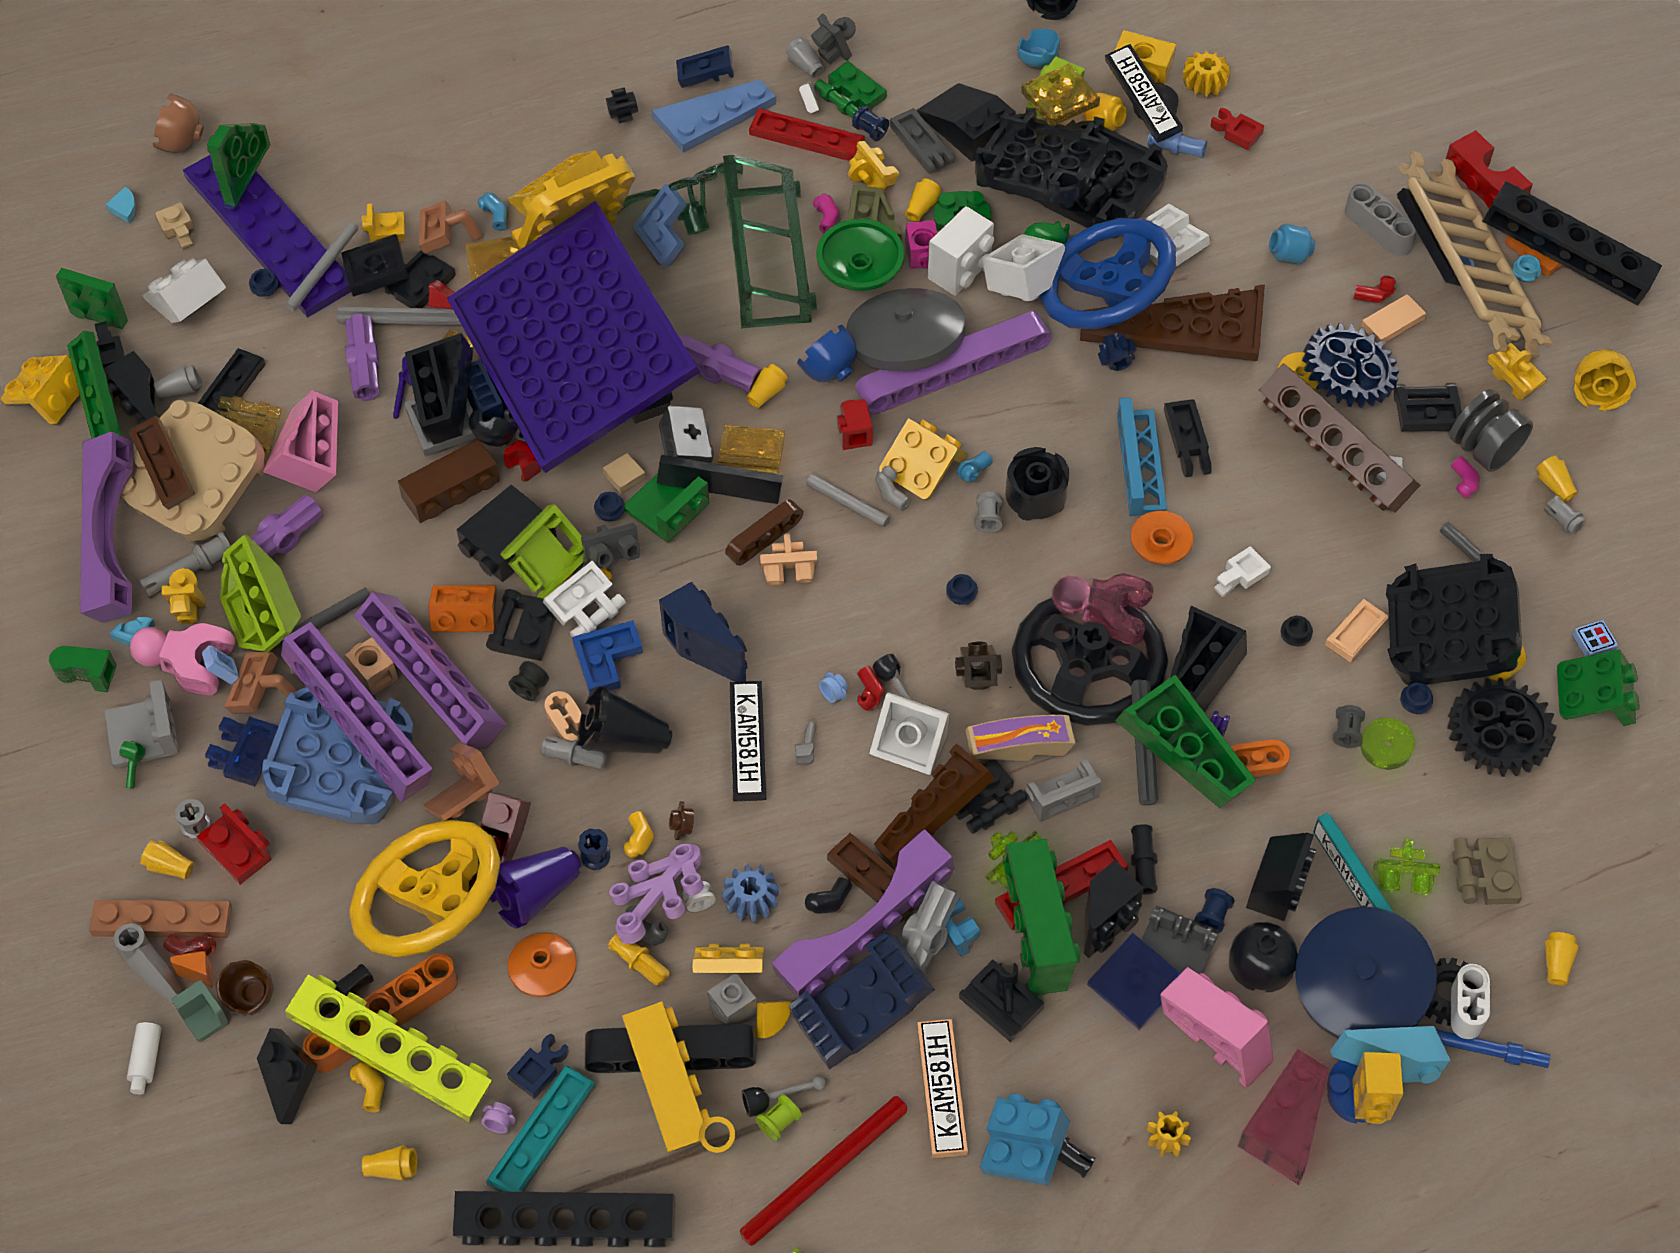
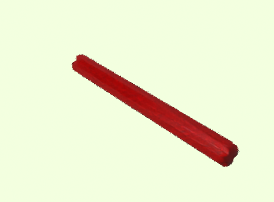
(823, 1171)

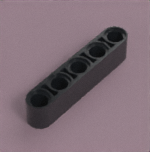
(707, 1045)

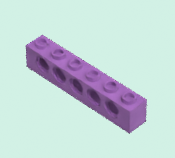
(430, 670)
(356, 712)

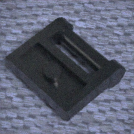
(1427, 413)
(532, 630)

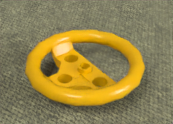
(436, 893)

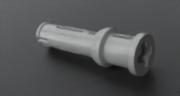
(201, 557)

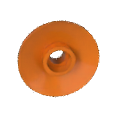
(1165, 528)
(546, 977)

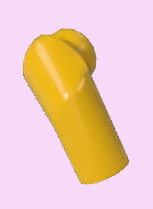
(372, 1082)

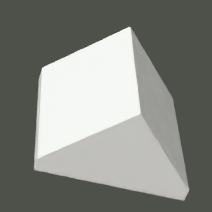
(910, 733)

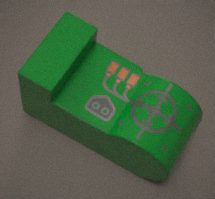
(83, 664)

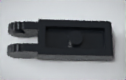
(1188, 435)

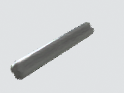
(1144, 757)

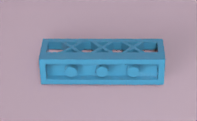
(1134, 462)

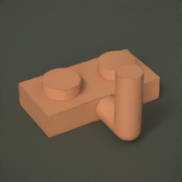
(437, 223)
(253, 679)

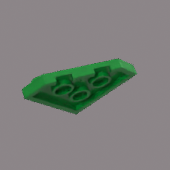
(236, 155)

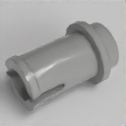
(1565, 515)

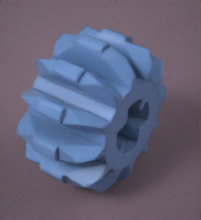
(749, 882)

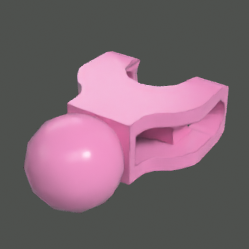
(182, 652)

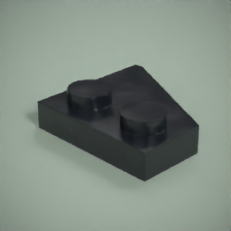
(285, 1073)

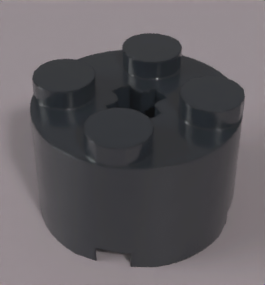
(1037, 483)

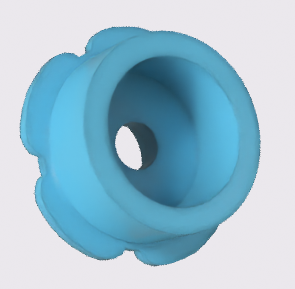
(1527, 268)

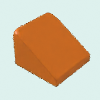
(193, 967)

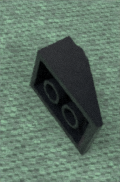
(965, 117)

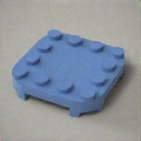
(319, 767)

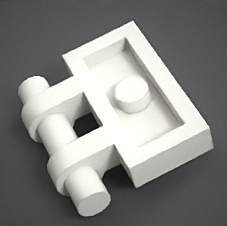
(578, 593)

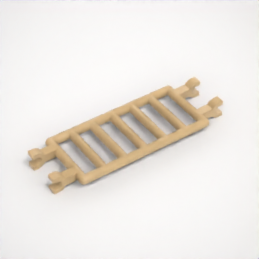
(1497, 321)

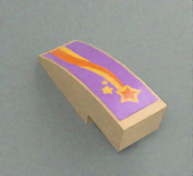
(1021, 737)

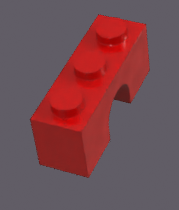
(1472, 158)

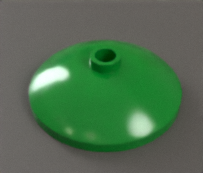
(860, 254)

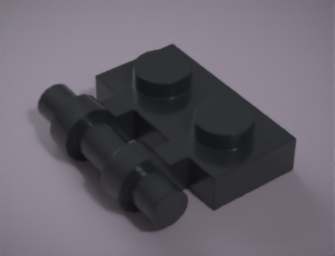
(997, 790)

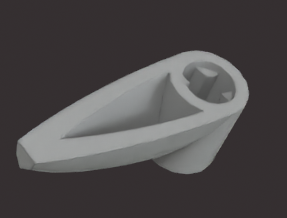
(146, 961)

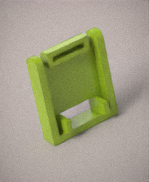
(539, 555)

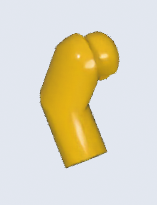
(641, 837)

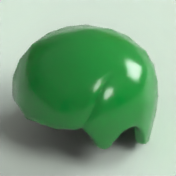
(1048, 231)

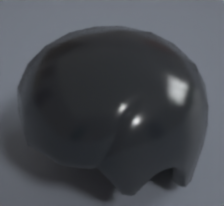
(491, 432)

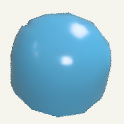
(1039, 48)

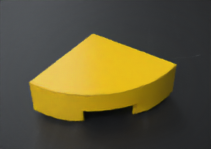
(771, 1017)

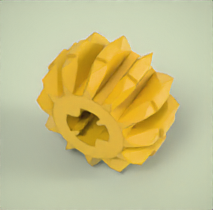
(1206, 73)

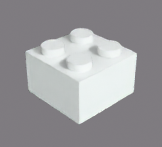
(959, 250)

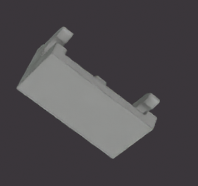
(1064, 791)

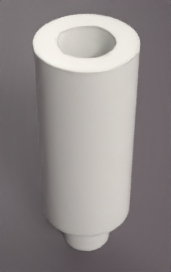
(143, 1056)

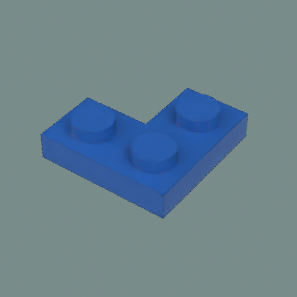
(601, 648)

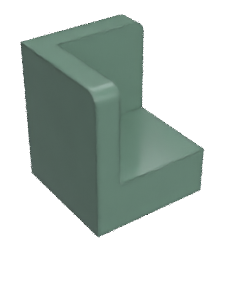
(200, 1011)

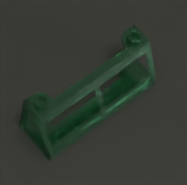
(792, 191)

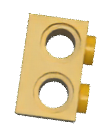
(1377, 1086)

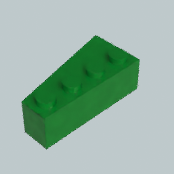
(1040, 916)

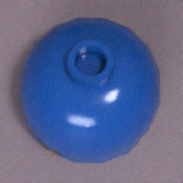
(830, 356)

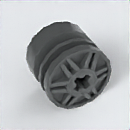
(1491, 430)

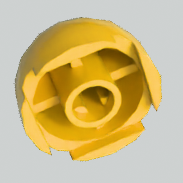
(1604, 379)

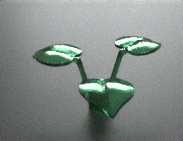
(694, 213)

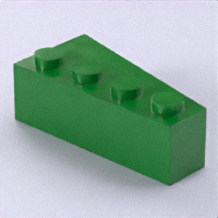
(1187, 741)

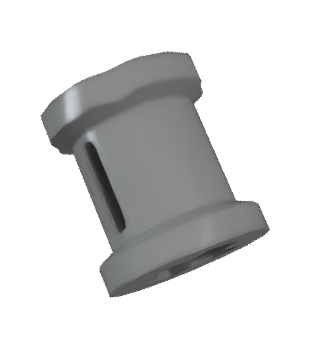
(989, 512)
(186, 818)

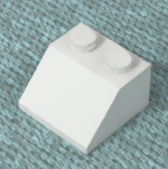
(1023, 267)

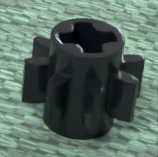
(622, 105)

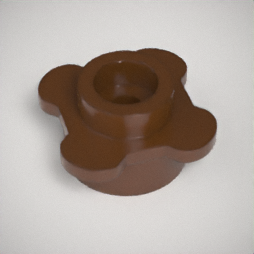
(681, 820)

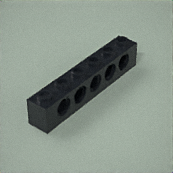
(1572, 243)
(473, 1205)

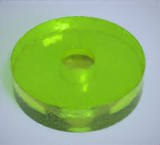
(1387, 756)

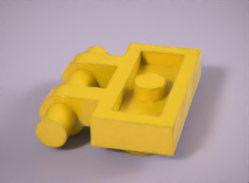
(728, 959)

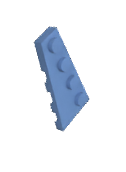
(709, 115)

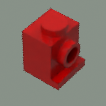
(855, 424)

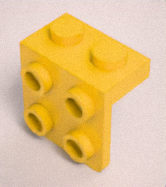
(45, 384)
(922, 457)

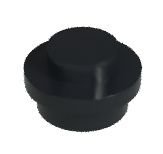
(1296, 631)

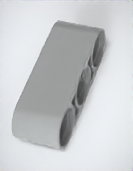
(1380, 219)

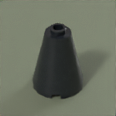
(620, 726)

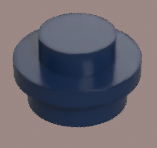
(263, 283)
(609, 506)
(962, 589)
(1416, 698)

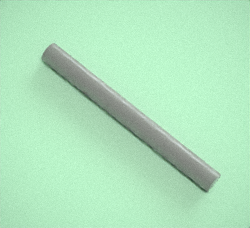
(321, 267)

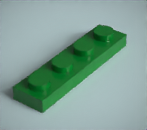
(93, 385)

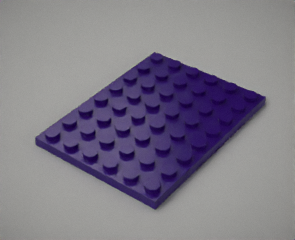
(572, 336)

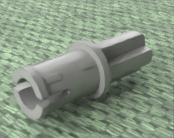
(572, 752)

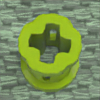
(778, 1117)

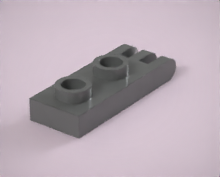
(921, 140)

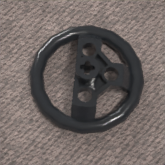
(1087, 649)

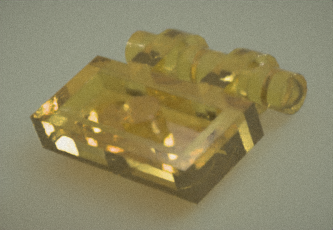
(259, 427)

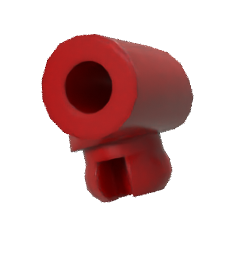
(873, 689)

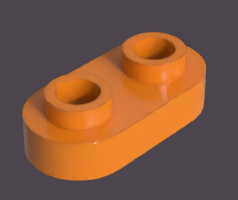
(1255, 756)

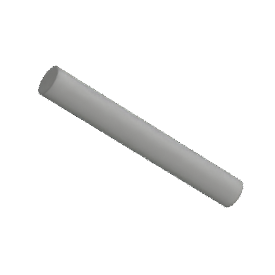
(848, 500)

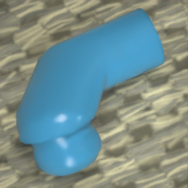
(491, 202)
(969, 469)

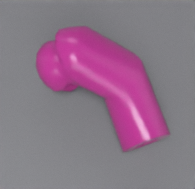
(831, 213)

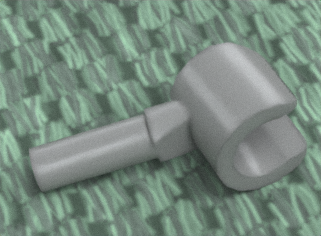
(804, 752)

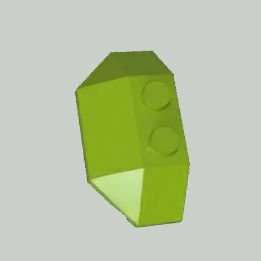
(256, 597)

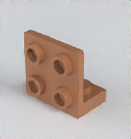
(475, 786)

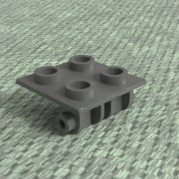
(1179, 939)

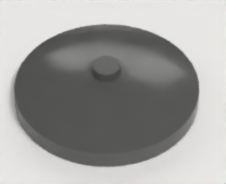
(907, 329)

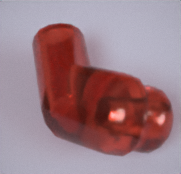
(200, 943)

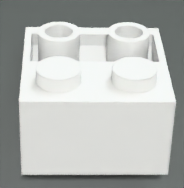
(184, 290)

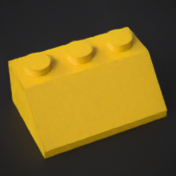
(569, 170)

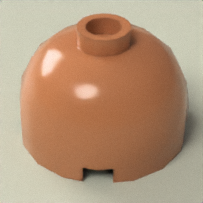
(177, 125)

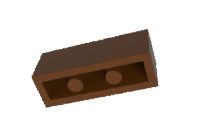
(449, 481)

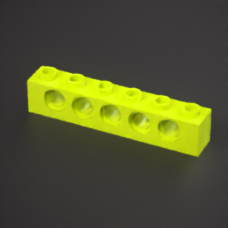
(318, 991)

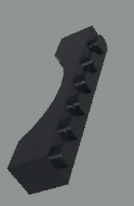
(134, 385)

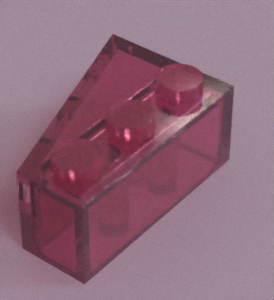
(1287, 1117)

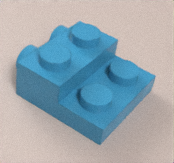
(1024, 1139)

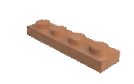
(162, 917)

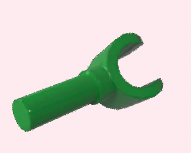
(135, 753)

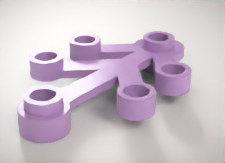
(682, 860)

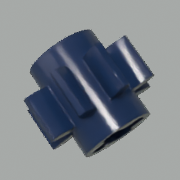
(1117, 352)

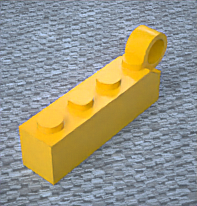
(667, 1080)

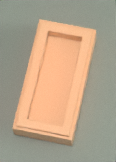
(1394, 319)
(1357, 630)

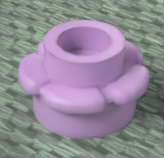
(497, 1118)

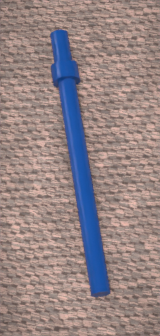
(1512, 1052)

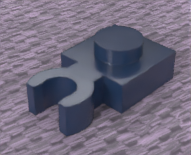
(535, 1069)

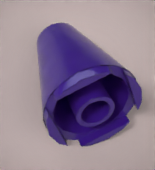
(533, 882)

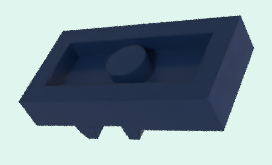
(705, 66)

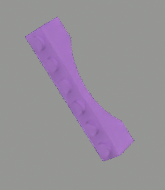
(106, 468)
(814, 961)

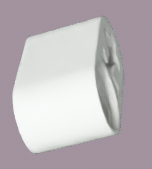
(1462, 997)

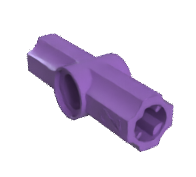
(362, 357)
(720, 364)
(282, 531)

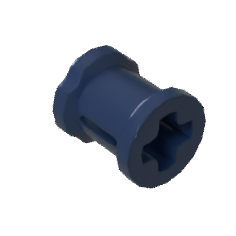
(870, 123)
(591, 851)
(1215, 908)

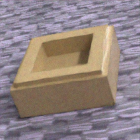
(624, 473)

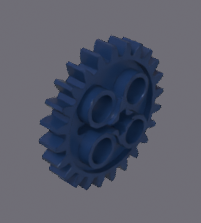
(1350, 365)

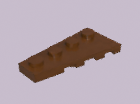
(931, 808)

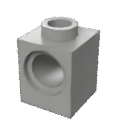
(732, 1001)

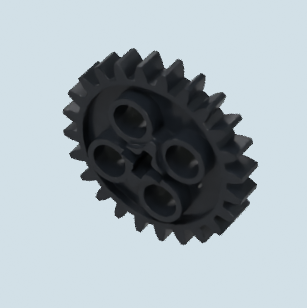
(1501, 727)

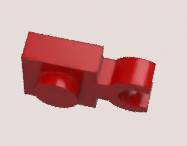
(1238, 130)

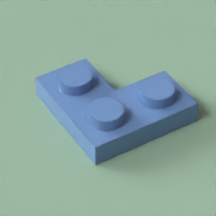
(656, 222)

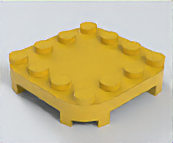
(556, 204)

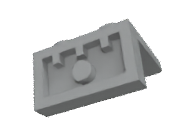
(145, 723)

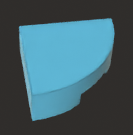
(123, 205)
(125, 632)

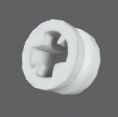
(701, 900)

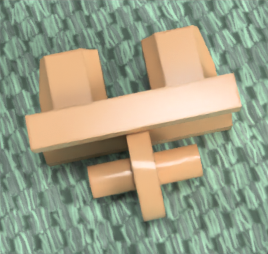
(775, 563)

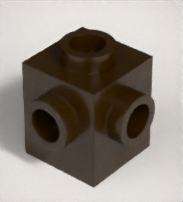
(979, 676)

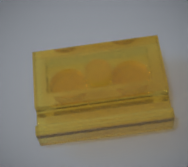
(751, 448)

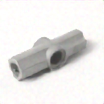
(926, 931)

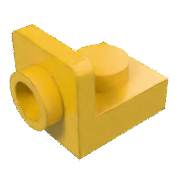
(384, 224)

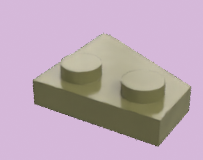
(872, 205)

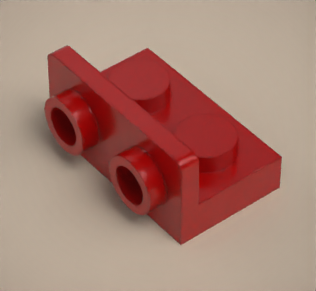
(235, 844)

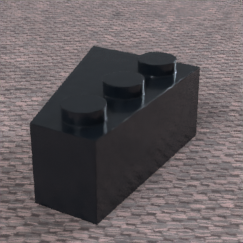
(441, 385)

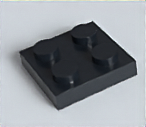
(374, 265)

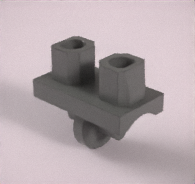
(832, 38)
(611, 545)

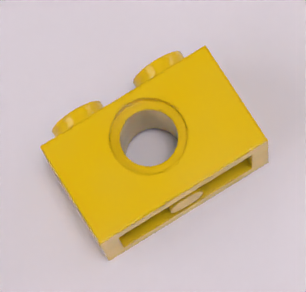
(1154, 54)

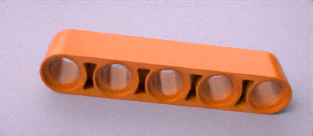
(392, 998)

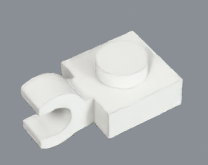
(1243, 568)

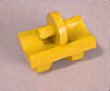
(869, 167)
(1517, 371)
(184, 596)

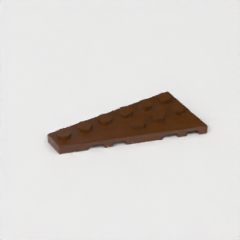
(1195, 324)

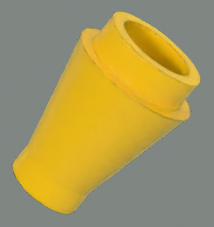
(922, 199)
(768, 384)
(1557, 478)
(163, 859)
(1560, 957)
(391, 1164)

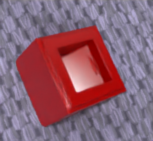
(438, 295)

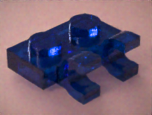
(252, 747)

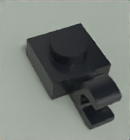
(109, 347)

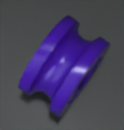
(1220, 722)

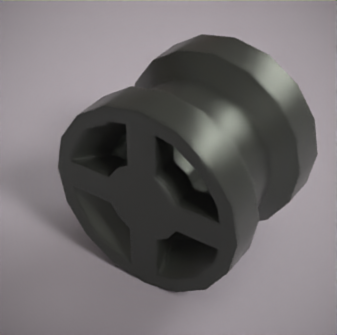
(528, 681)

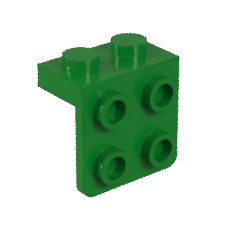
(667, 508)
(1598, 686)

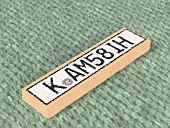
(942, 1089)

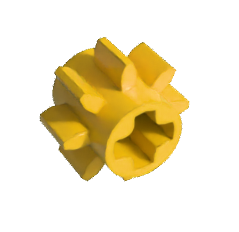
(1171, 1125)

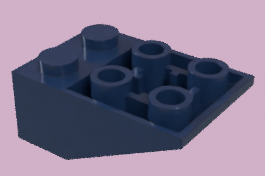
(701, 633)

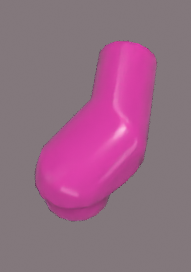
(1469, 476)

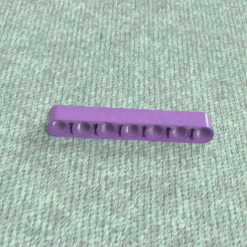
(974, 356)

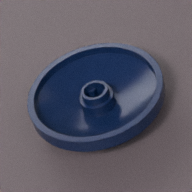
(1365, 972)

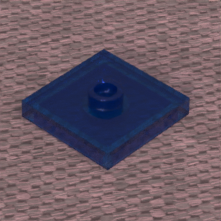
(1134, 980)

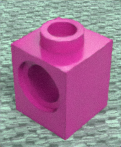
(917, 242)

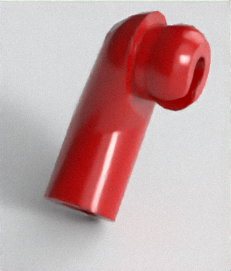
(1378, 293)

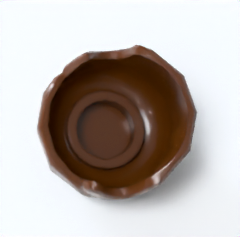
(244, 987)

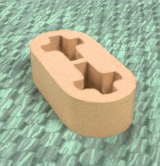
(559, 722)

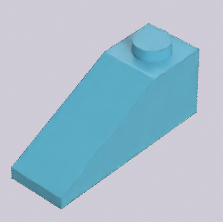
(1419, 1047)

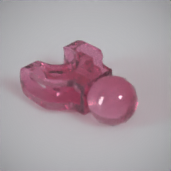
(1105, 602)

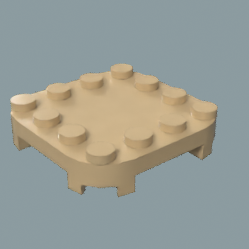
(218, 462)

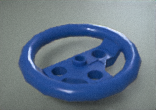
(1112, 277)

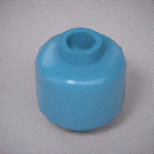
(1291, 244)

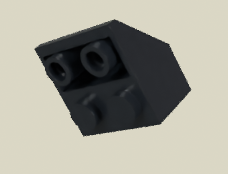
(1282, 875)
(1110, 907)

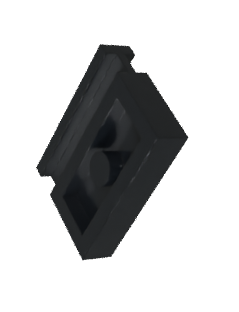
(422, 272)
(987, 1000)

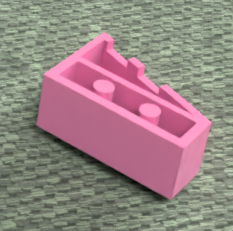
(307, 444)
(1221, 1022)

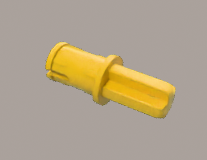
(640, 960)

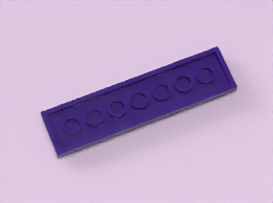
(272, 236)

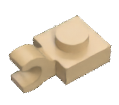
(175, 222)

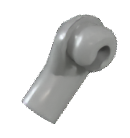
(888, 491)

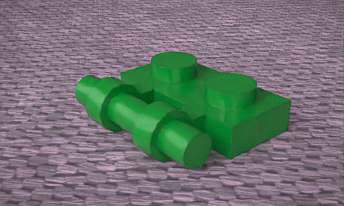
(855, 85)

